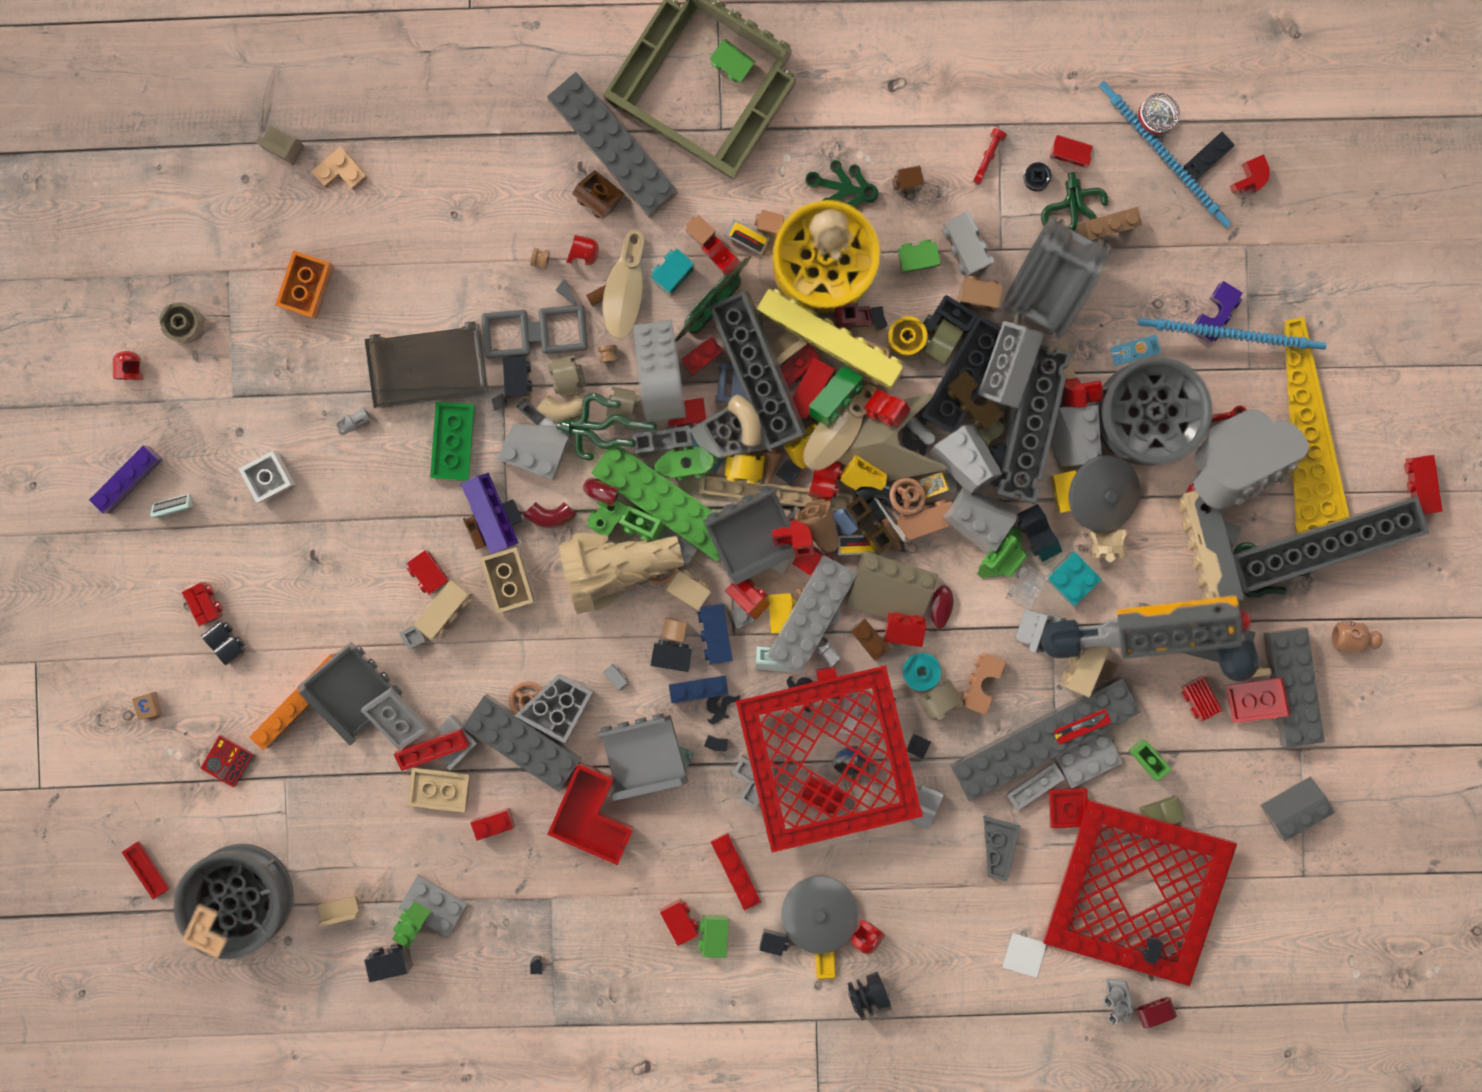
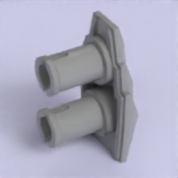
(1120, 999)

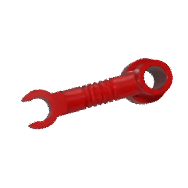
(1227, 415)

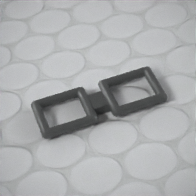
(534, 331)

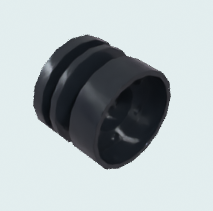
(869, 996)

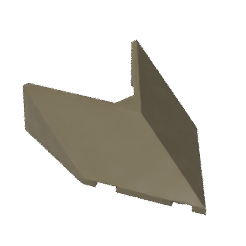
(881, 447)

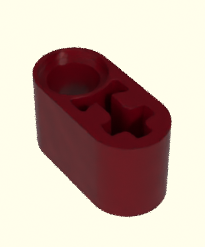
(1156, 1012)

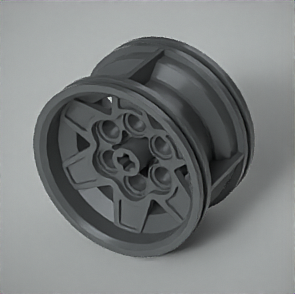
(1056, 277)
(1193, 409)
(272, 887)

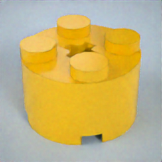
(913, 345)
(744, 466)

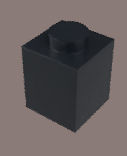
(773, 942)

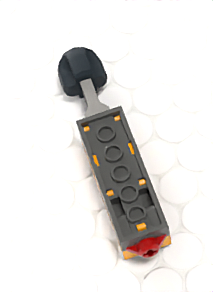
(1155, 630)

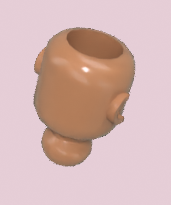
(1354, 637)

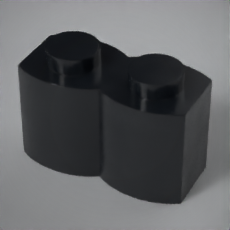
(223, 642)

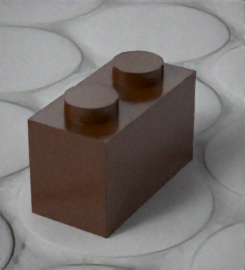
(908, 180)
(869, 639)

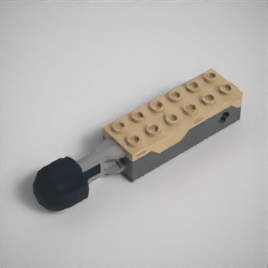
(1216, 574)

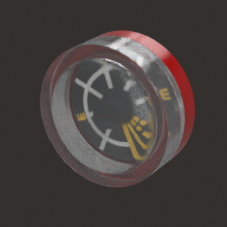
(1159, 113)

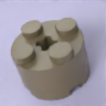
(171, 327)
(568, 376)
(628, 400)
(940, 700)

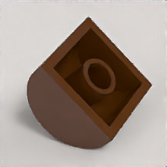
(597, 194)

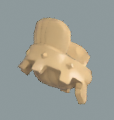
(831, 233)
(1109, 544)

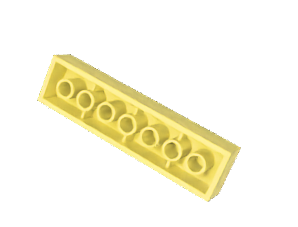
(830, 339)

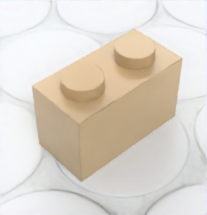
(688, 589)

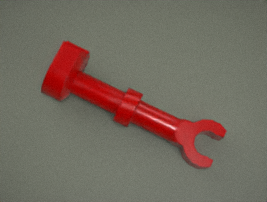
(998, 135)

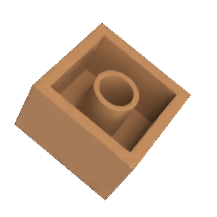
(980, 294)

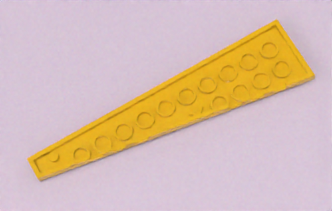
(1317, 479)

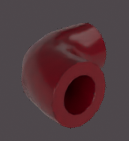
(600, 491)
(550, 518)

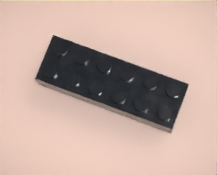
(970, 357)

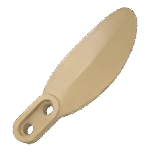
(624, 288)
(831, 442)

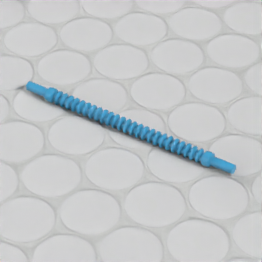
(1213, 208)
(1161, 324)

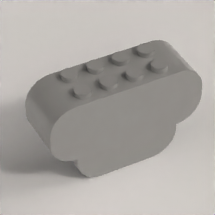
(658, 371)
(1246, 457)

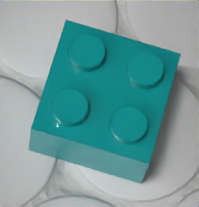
(672, 271)
(1073, 578)

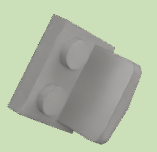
(1032, 627)

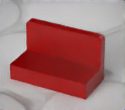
(1071, 151)

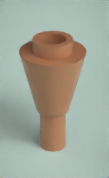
(771, 461)
(885, 522)

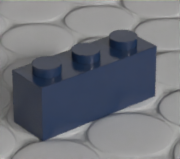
(715, 634)
(698, 689)

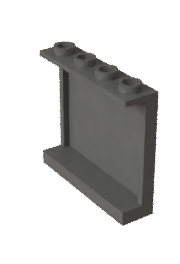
(745, 534)
(343, 688)

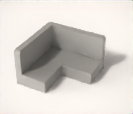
(450, 725)
(743, 770)

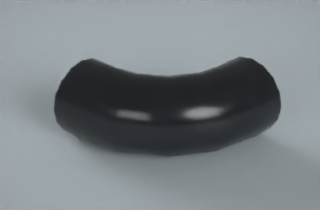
(870, 493)

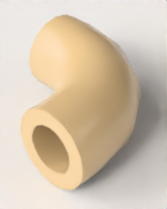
(561, 410)
(748, 418)

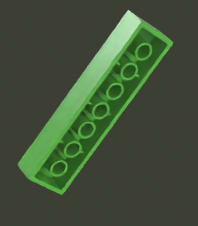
(656, 497)

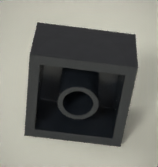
(388, 962)

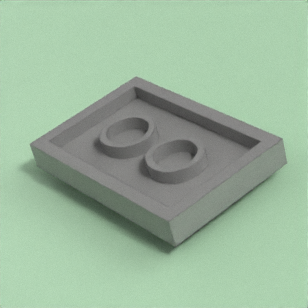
(395, 718)
(1088, 759)
(443, 905)

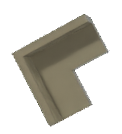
(280, 144)

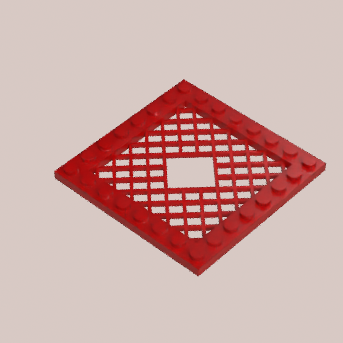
(904, 810)
(1094, 816)

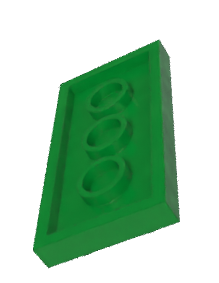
(452, 441)

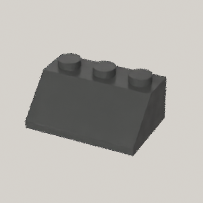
(1297, 809)

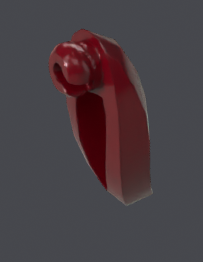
(941, 606)

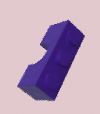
(1226, 298)

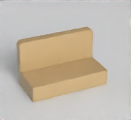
(787, 346)
(338, 910)

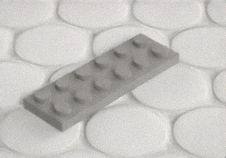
(811, 614)

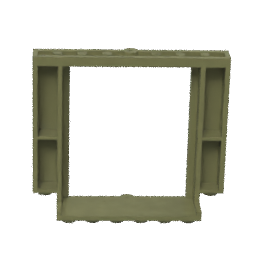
(653, 48)

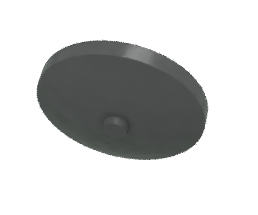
(1104, 493)
(819, 914)

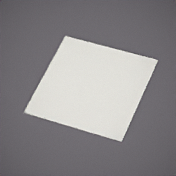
(1024, 955)

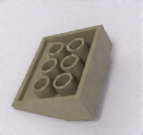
(890, 587)

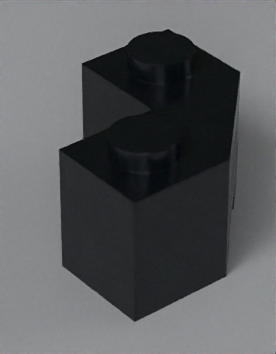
(1037, 529)

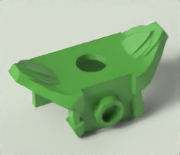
(670, 463)
(1006, 558)

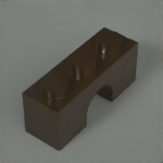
(961, 390)
(871, 530)

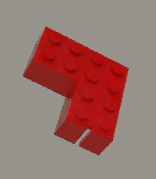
(580, 821)

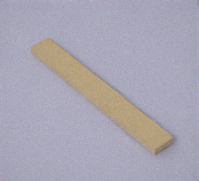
(786, 494)

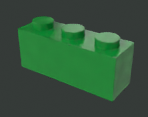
(836, 396)

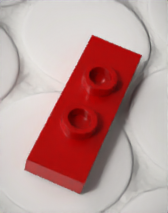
(145, 870)

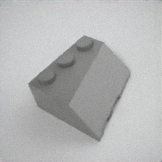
(966, 245)
(722, 435)
(1076, 435)
(535, 448)
(966, 458)
(981, 519)
(557, 707)

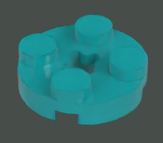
(923, 682)

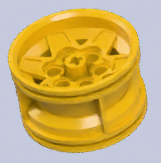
(840, 291)

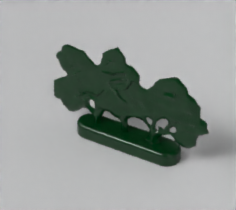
(722, 290)

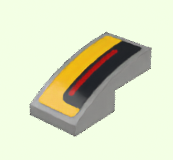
(747, 237)
(853, 545)

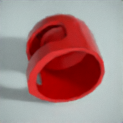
(583, 248)
(126, 366)
(867, 937)

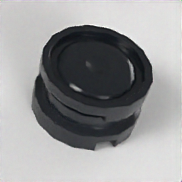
(1037, 176)

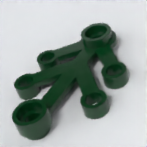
(845, 186)

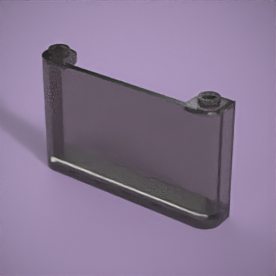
(427, 366)

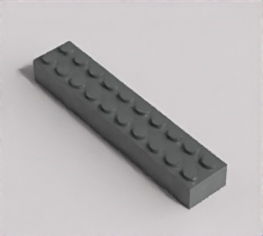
(1330, 543)
(1036, 741)

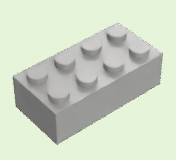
(1010, 364)

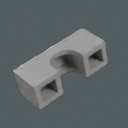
(662, 440)

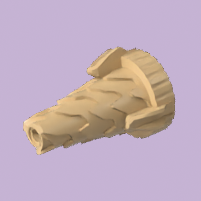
(602, 570)

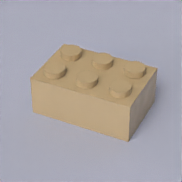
(507, 579)
(443, 610)
(1085, 669)

